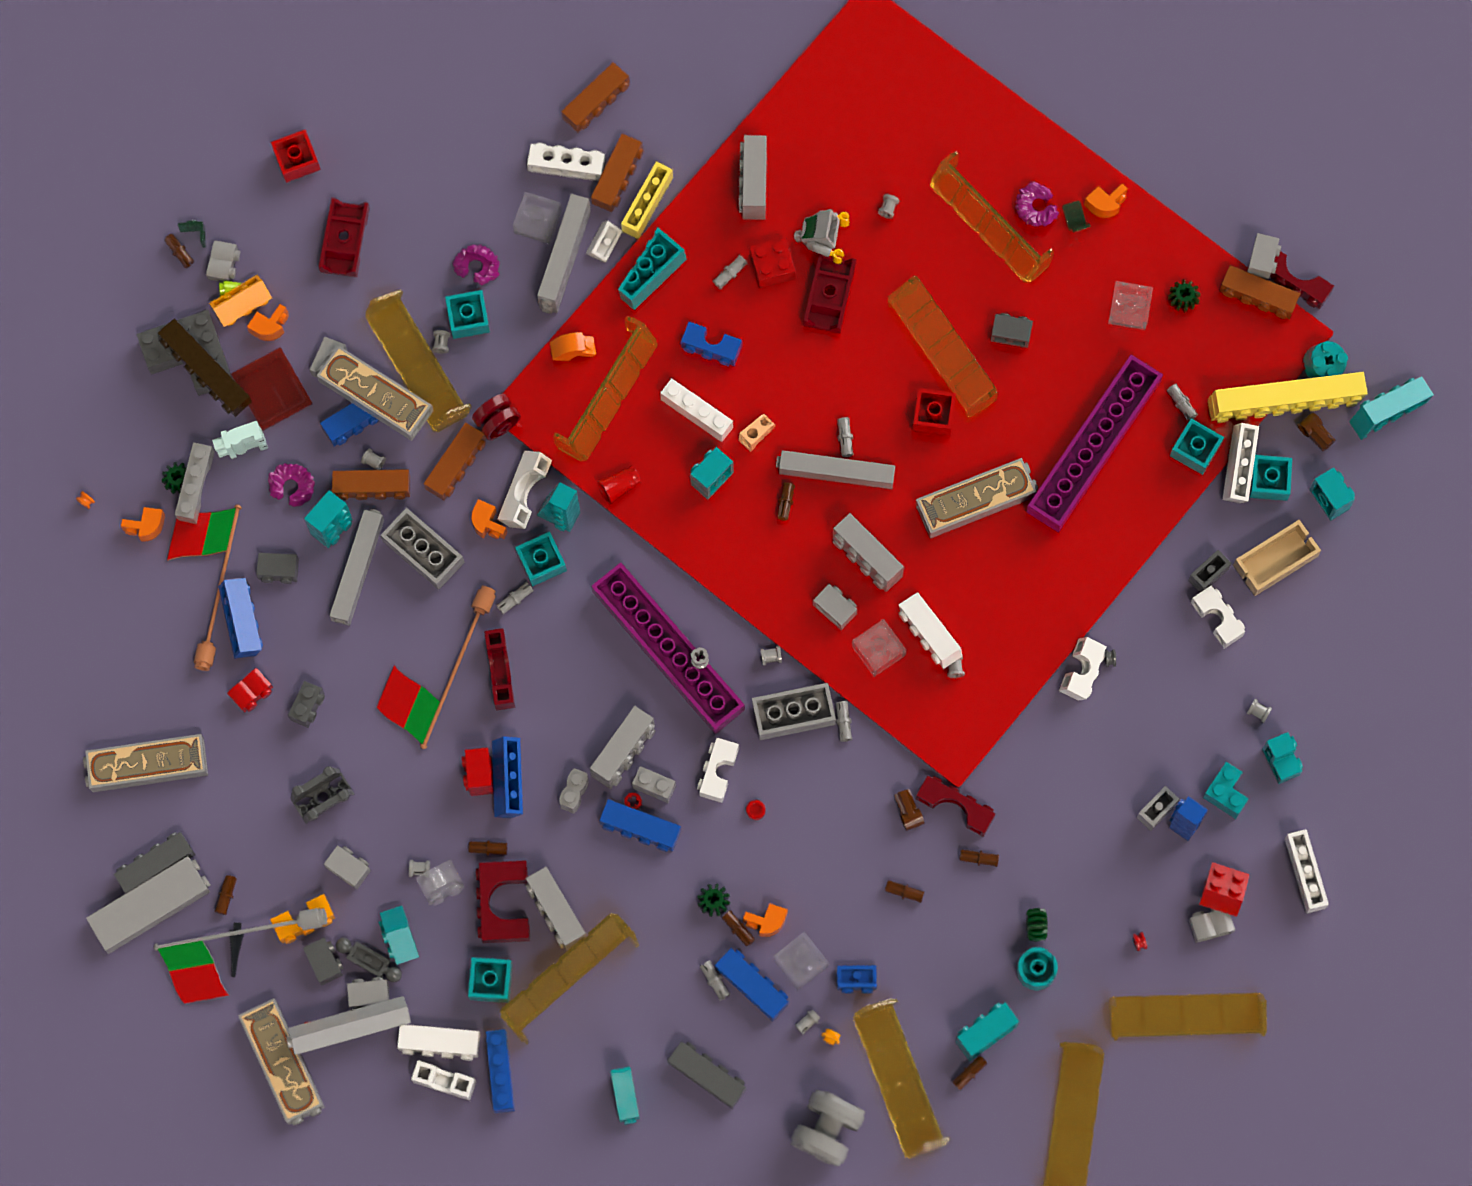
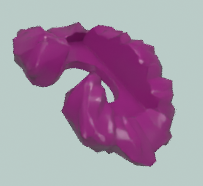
(1025, 209)
(479, 253)
(291, 472)

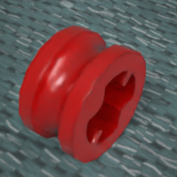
(638, 799)
(1139, 941)

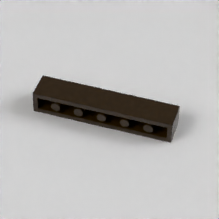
(204, 367)

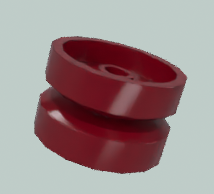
(496, 417)

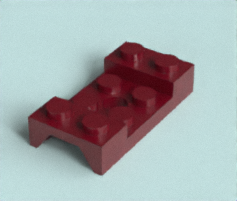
(339, 255)
(825, 310)

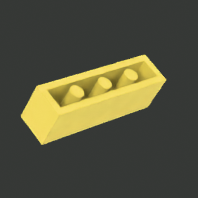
(647, 200)

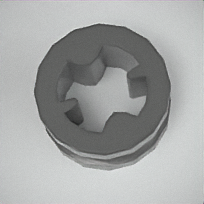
(1110, 658)

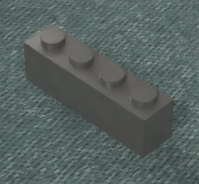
(154, 862)
(706, 1074)

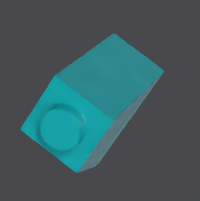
(625, 1095)

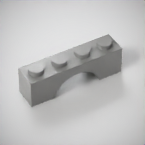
(191, 491)

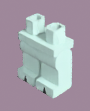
(240, 440)

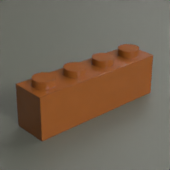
(595, 97)
(617, 172)
(1259, 292)
(455, 461)
(371, 484)

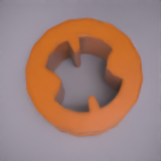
(85, 500)

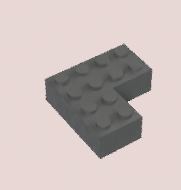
(201, 328)

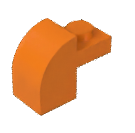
(1104, 205)
(266, 328)
(572, 345)
(483, 522)
(149, 526)
(770, 924)

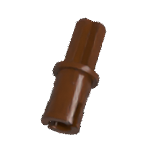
(179, 250)
(785, 501)
(487, 847)
(979, 857)
(904, 891)
(225, 895)
(738, 928)
(970, 1072)

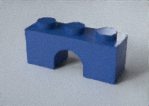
(725, 352)

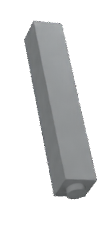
(836, 469)
(357, 567)
(348, 1025)

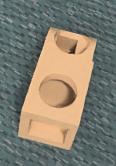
(756, 432)

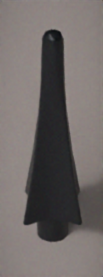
(236, 941)

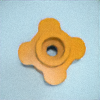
(831, 1037)

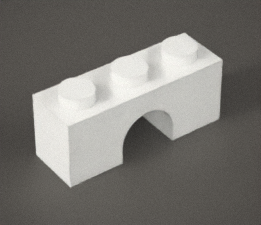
(1211, 602)
(1090, 655)
(722, 753)
(443, 1081)

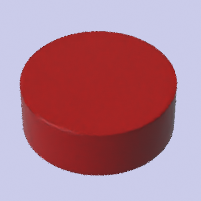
(755, 810)

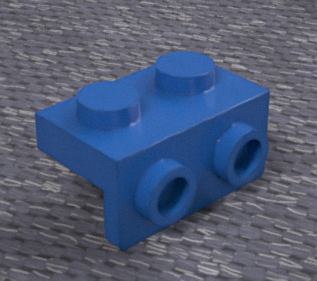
(857, 978)

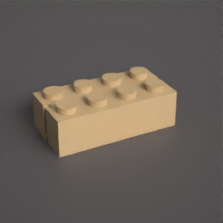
(1276, 558)

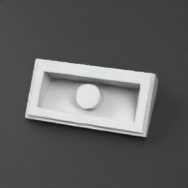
(604, 241)

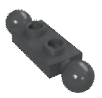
(368, 960)

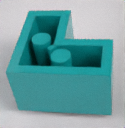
(1281, 757)
(1222, 793)
(397, 932)

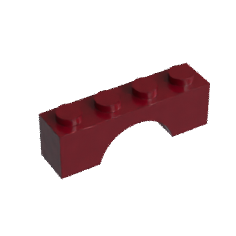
(1313, 291)
(499, 669)
(934, 793)

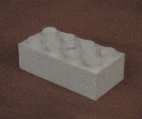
(753, 177)
(410, 535)
(867, 553)
(812, 707)
(623, 747)
(555, 907)

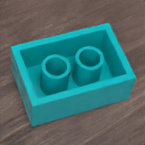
(329, 519)
(986, 1031)

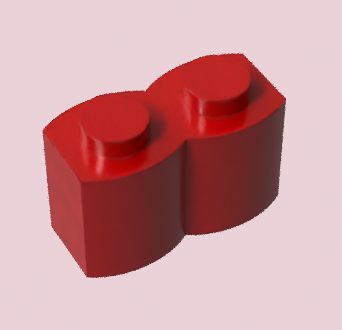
(250, 690)

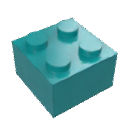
(467, 314)
(1196, 446)
(711, 472)
(1271, 478)
(1332, 493)
(541, 559)
(490, 980)

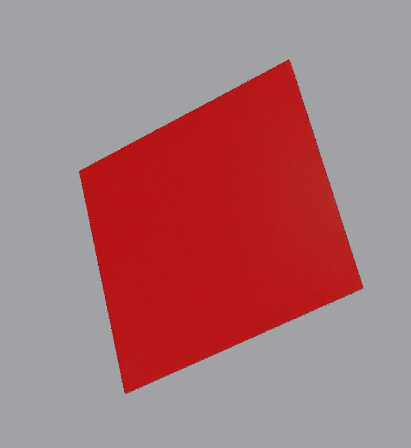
(844, 125)

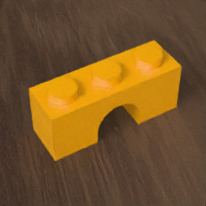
(288, 933)

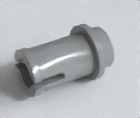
(808, 1021)

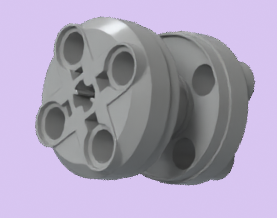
(833, 1116)

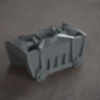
(314, 788)

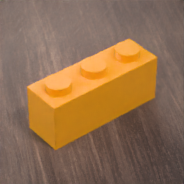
(240, 301)

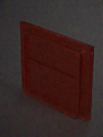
(272, 388)

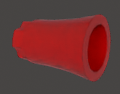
(618, 484)

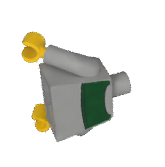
(821, 231)

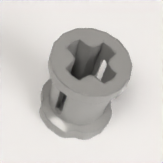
(888, 206)
(441, 341)
(373, 460)
(771, 655)
(703, 662)
(955, 669)
(1259, 710)
(418, 868)

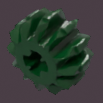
(1181, 289)
(169, 477)
(718, 904)
(1036, 924)

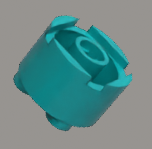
(1323, 353)
(1045, 961)

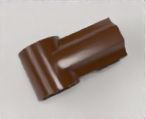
(1313, 427)
(910, 814)

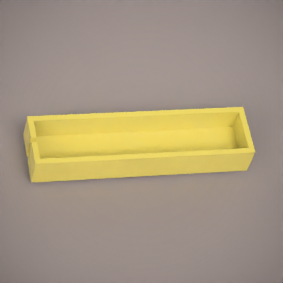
(1287, 396)

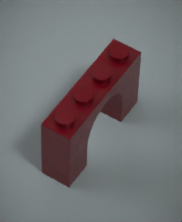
(492, 876)

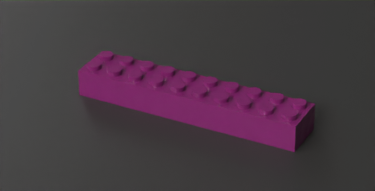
(1094, 443)
(667, 648)

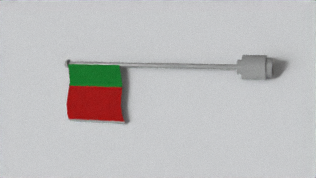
(194, 967)

